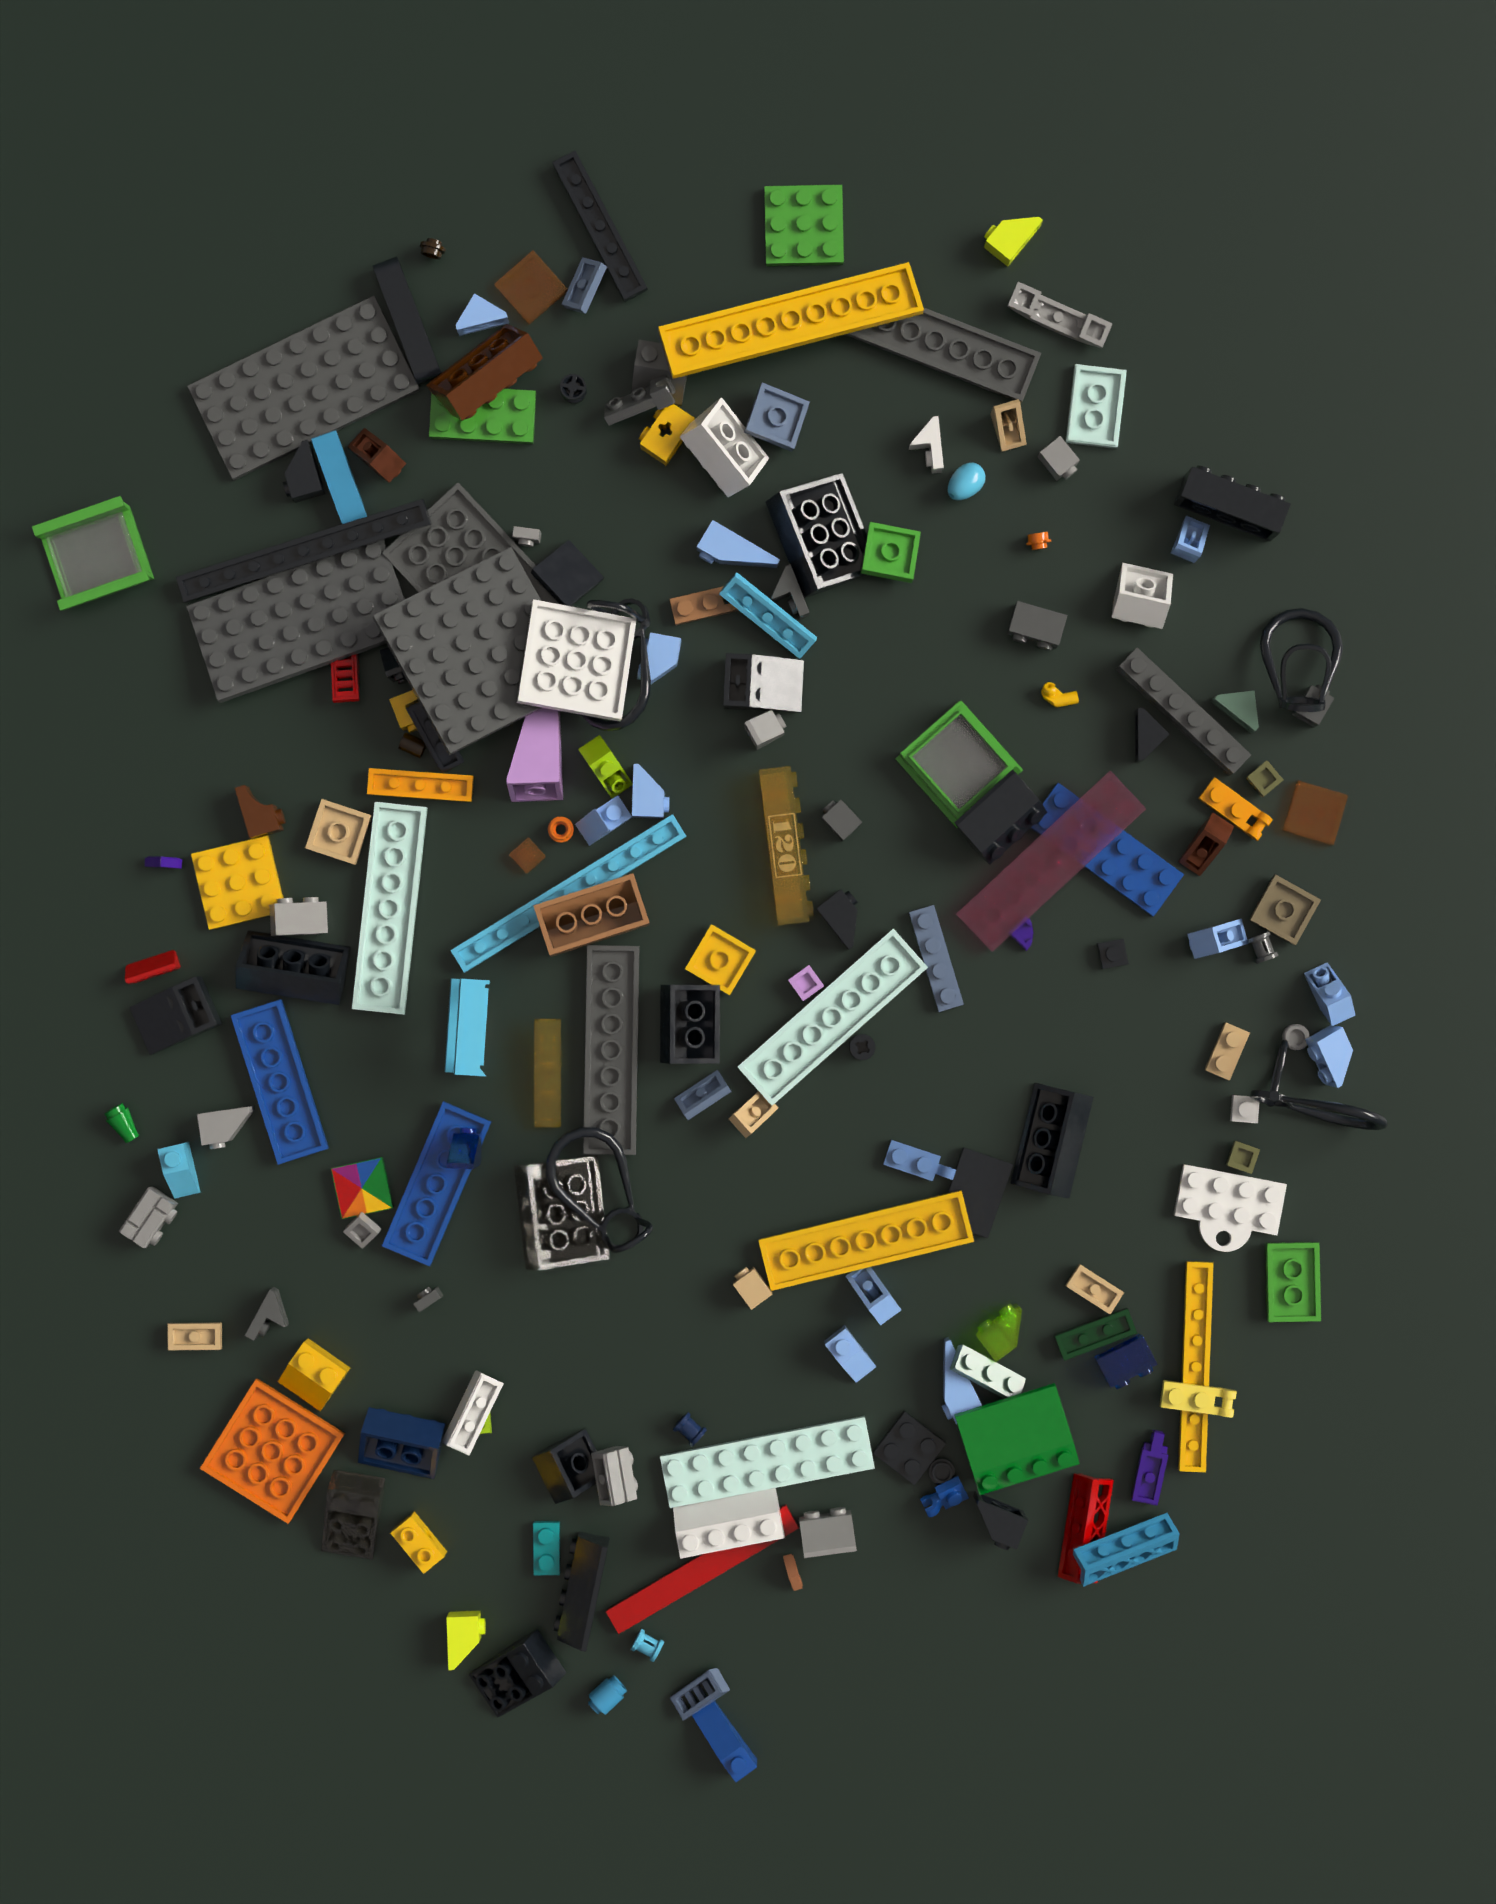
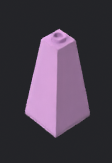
(537, 759)

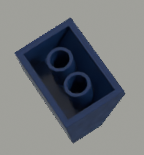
(401, 1442)

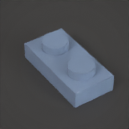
(584, 285)
(702, 1095)

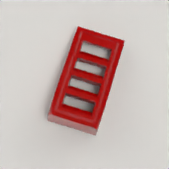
(345, 696)

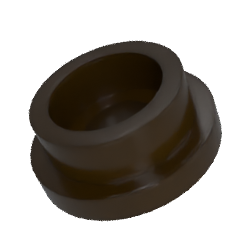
(432, 248)

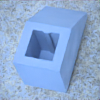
(662, 655)
(1330, 994)
(1331, 1054)

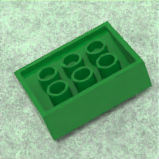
(1017, 1439)

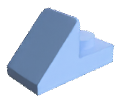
(603, 820)

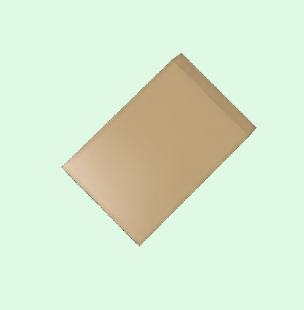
(1009, 425)

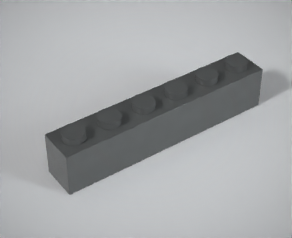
(1183, 712)

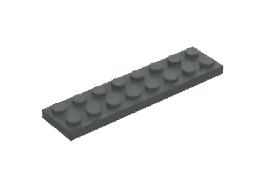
(957, 351)
(611, 1045)

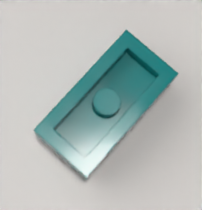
(546, 1547)

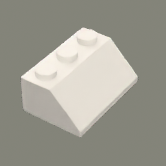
(724, 448)

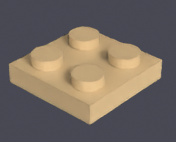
(338, 831)

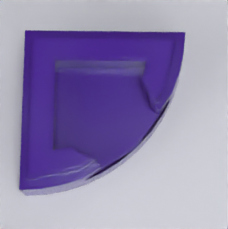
(163, 862)
(1024, 934)

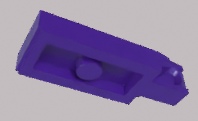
(1150, 1470)

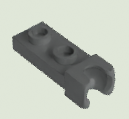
(641, 399)

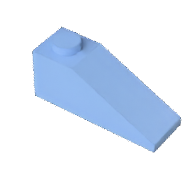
(731, 549)
(957, 1390)

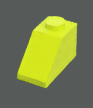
(1010, 237)
(463, 1634)

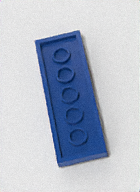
(1123, 863)
(279, 1081)
(432, 1189)

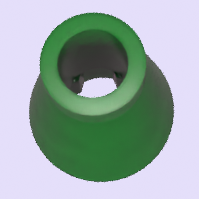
(122, 1122)

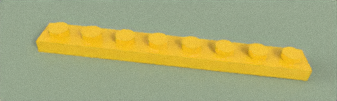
(1195, 1362)

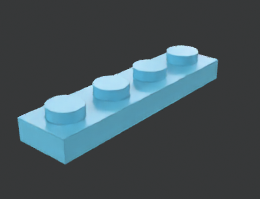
(768, 615)

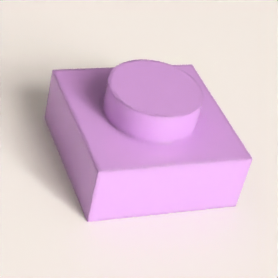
(806, 983)

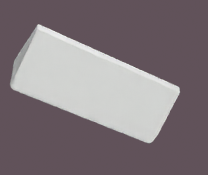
(472, 1412)

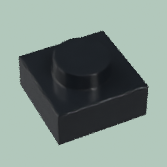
(1112, 953)

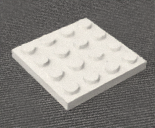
(576, 660)

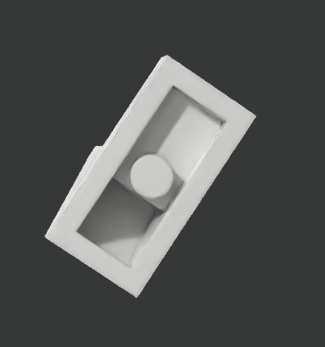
(930, 438)

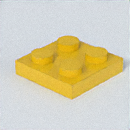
(720, 959)

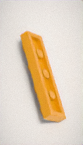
(420, 785)

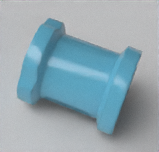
(647, 1645)

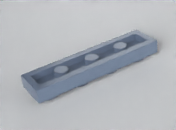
(936, 958)

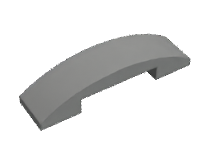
(1058, 317)

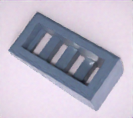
(709, 1679)

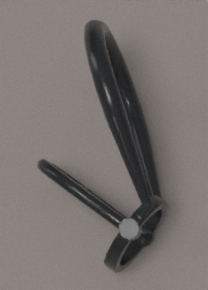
(1332, 663)

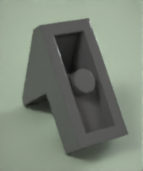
(787, 587)
(272, 1309)

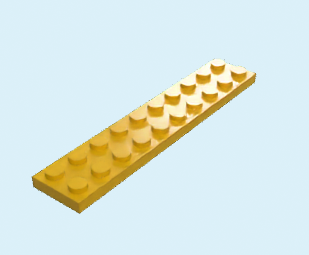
(790, 320)

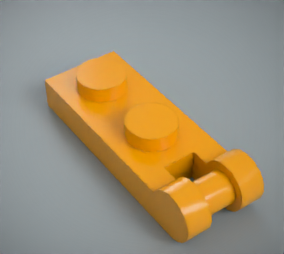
(1234, 808)

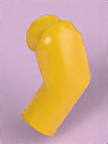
(1056, 697)

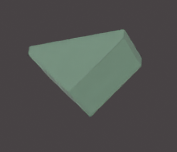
(1239, 707)

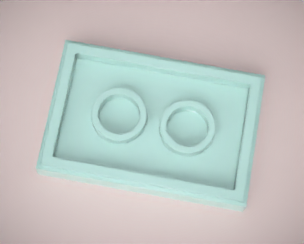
(1095, 406)

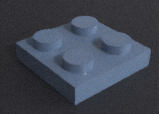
(776, 417)

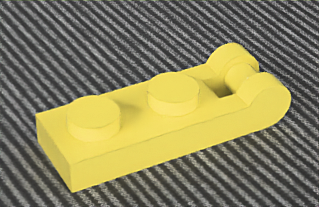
(1197, 1398)

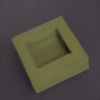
(1264, 778)
(1242, 1157)

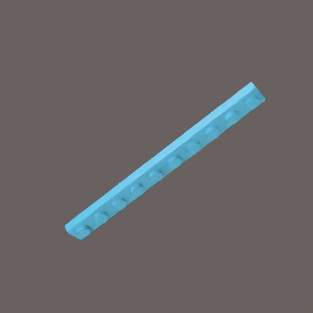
(603, 870)

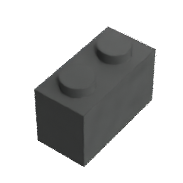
(1036, 625)

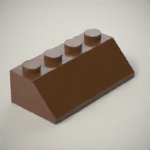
(485, 371)

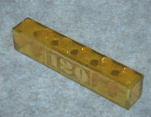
(784, 845)

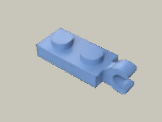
(916, 1161)

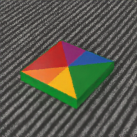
(362, 1187)

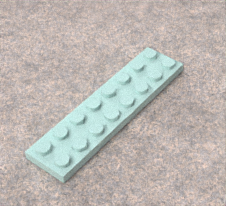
(389, 908)
(832, 1017)
(767, 1461)

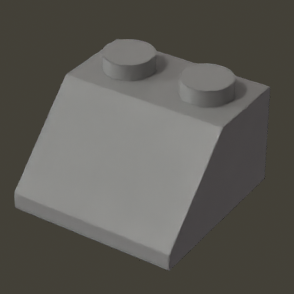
(827, 1532)

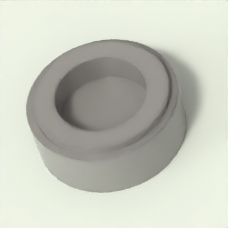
(1296, 1036)

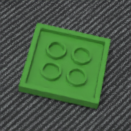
(804, 225)

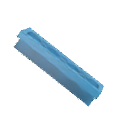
(1126, 1548)

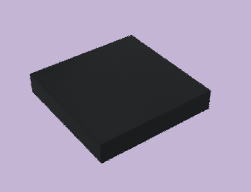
(567, 574)

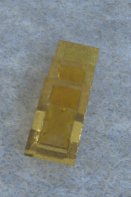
(547, 1072)

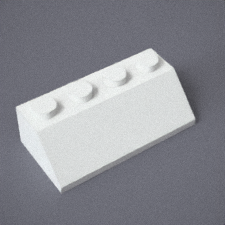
(728, 1523)

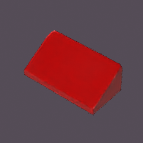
(151, 967)

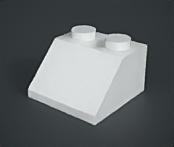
(1142, 596)

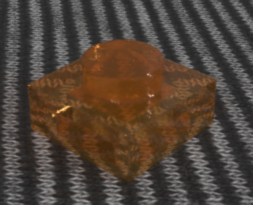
(527, 855)

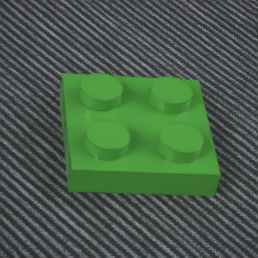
(890, 552)

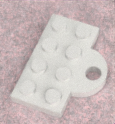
(1229, 1204)

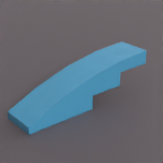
(339, 477)

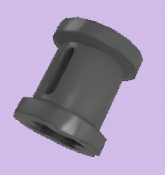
(1262, 947)

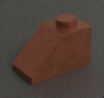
(377, 455)
(1206, 844)

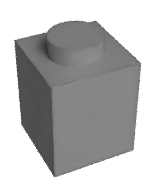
(1059, 459)

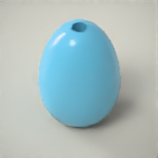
(966, 481)

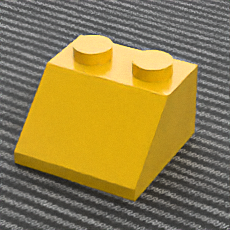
(313, 1374)

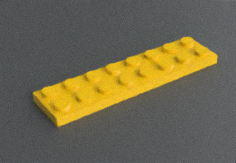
(866, 1240)

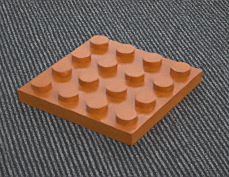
(272, 1451)

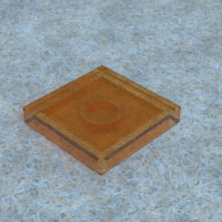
(531, 287)
(1315, 812)

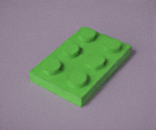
(1293, 1282)

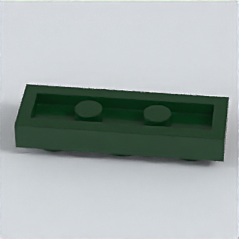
(1095, 1334)

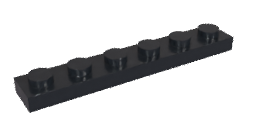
(600, 226)

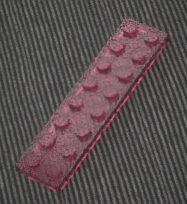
(1051, 861)

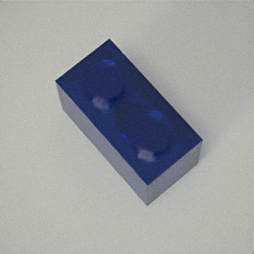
(1126, 1361)

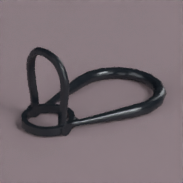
(645, 685)
(1364, 1118)
(566, 1199)

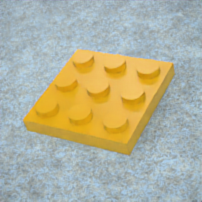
(237, 882)

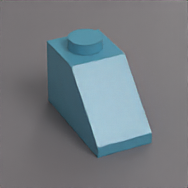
(179, 1169)

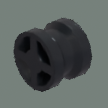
(573, 383)
(860, 1044)

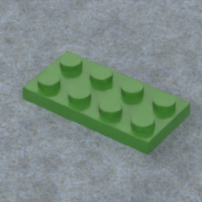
(504, 420)

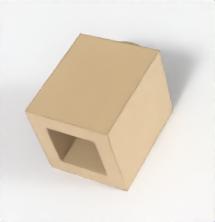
(751, 1287)

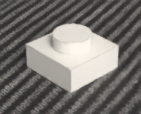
(1244, 1109)

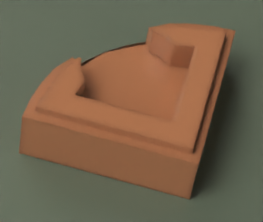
(792, 1572)

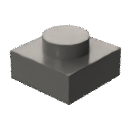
(427, 1298)

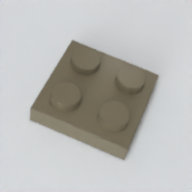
(1284, 909)

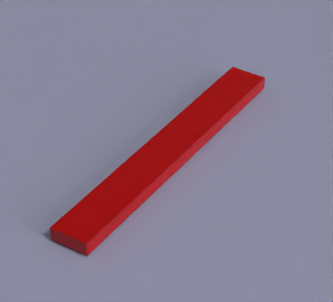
(686, 1579)

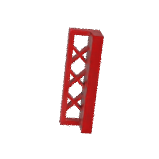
(1080, 1517)

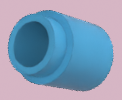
(607, 1695)

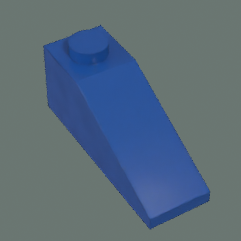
(725, 1741)

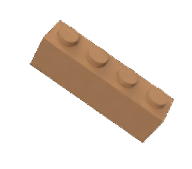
(591, 915)

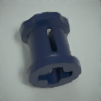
(689, 1429)

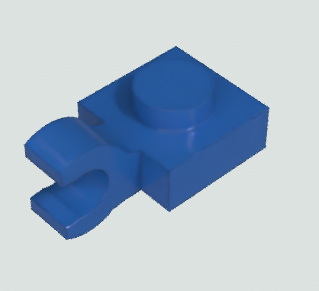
(947, 1495)

